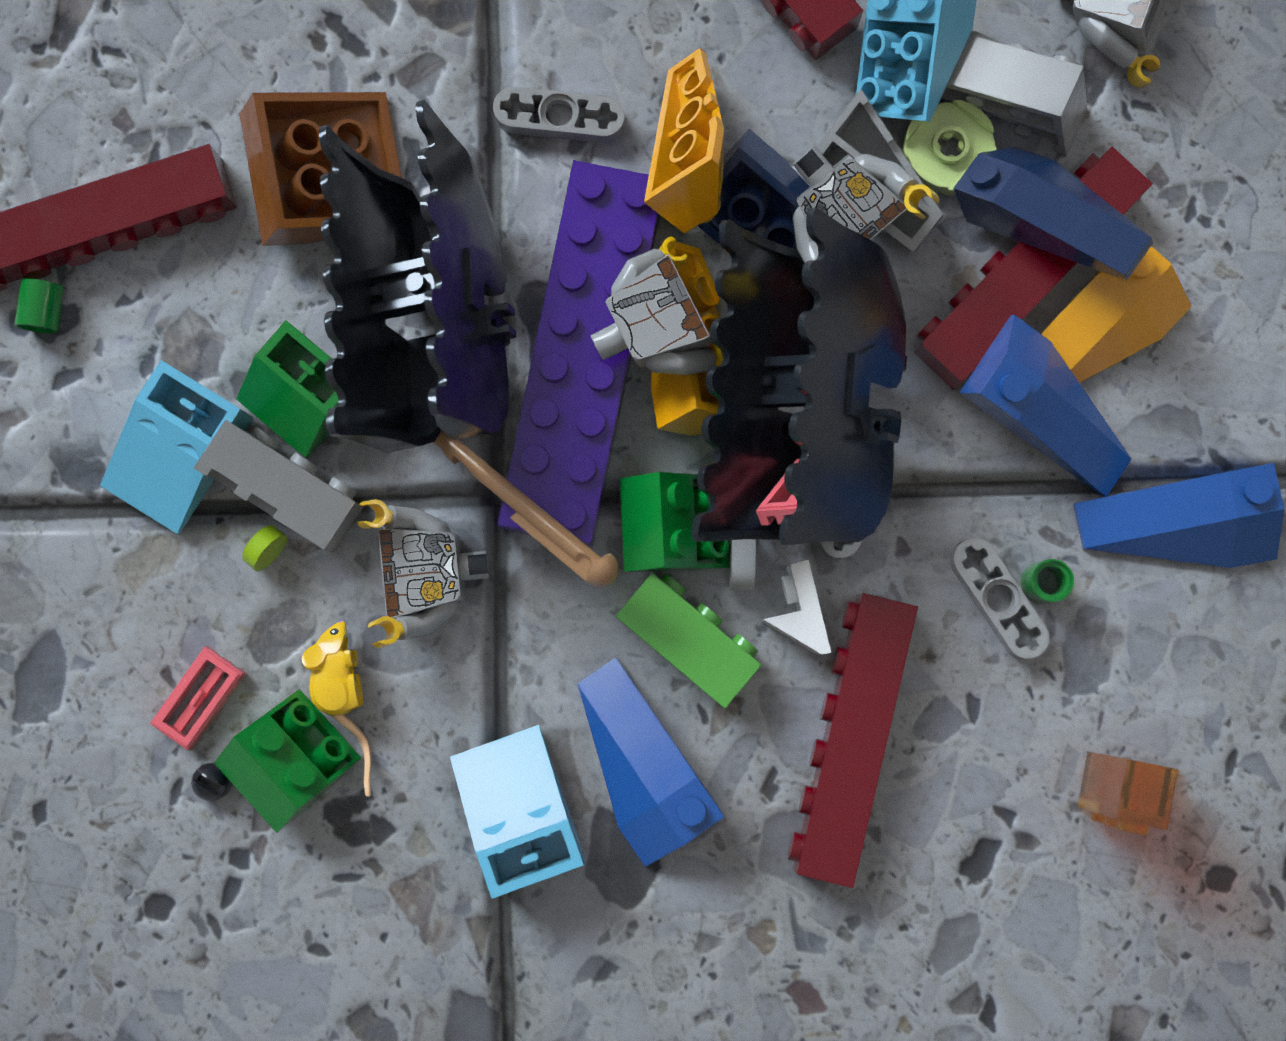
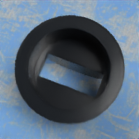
(215, 775)

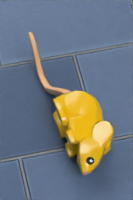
(335, 686)

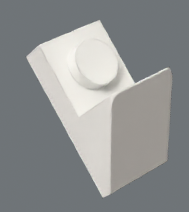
(806, 624)

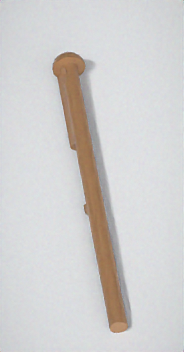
(534, 520)

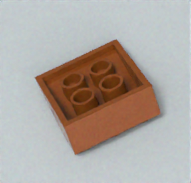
(288, 159)

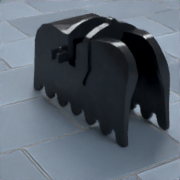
(407, 258)
(813, 342)

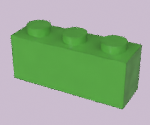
(690, 638)

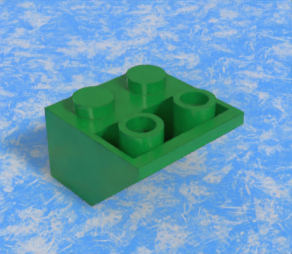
(290, 389)
(659, 522)
(286, 760)

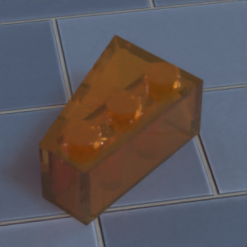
(1128, 793)

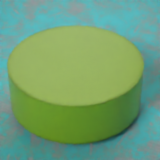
(264, 547)

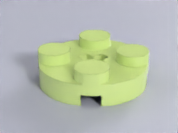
(949, 120)

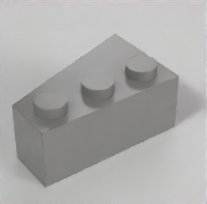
(1021, 88)
(863, 132)
(280, 485)

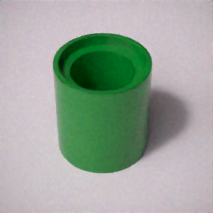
(39, 306)
(1063, 575)

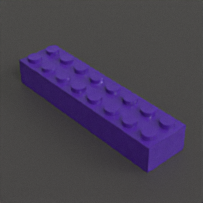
(570, 391)

